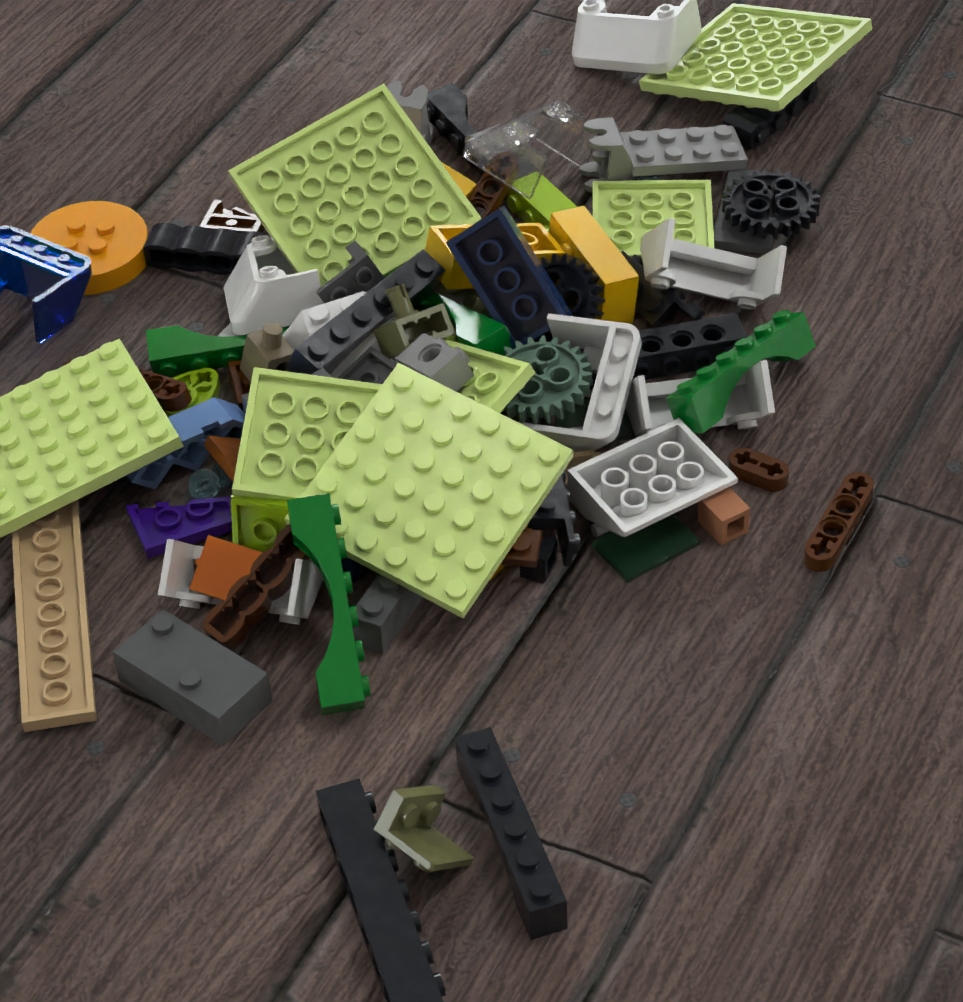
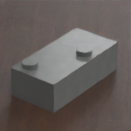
(193, 677)

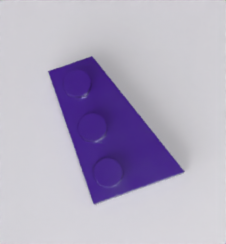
(181, 523)

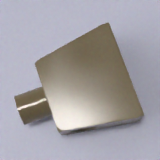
(266, 350)

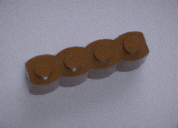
(253, 594)

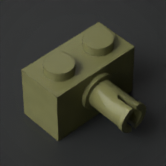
(410, 323)

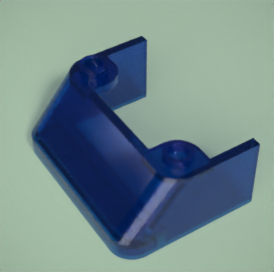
(46, 274)

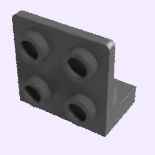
(357, 277)

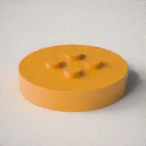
(103, 232)

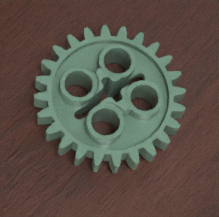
(559, 379)

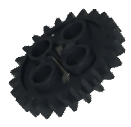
(748, 203)
(574, 282)

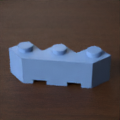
(193, 426)

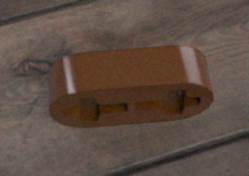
(759, 469)

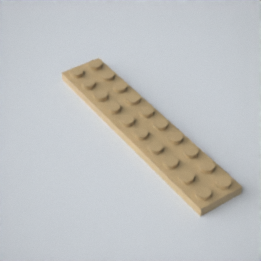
(53, 622)

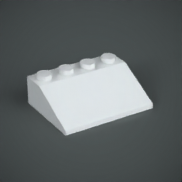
(647, 479)

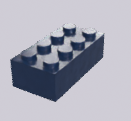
(508, 276)

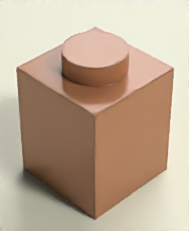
(724, 516)

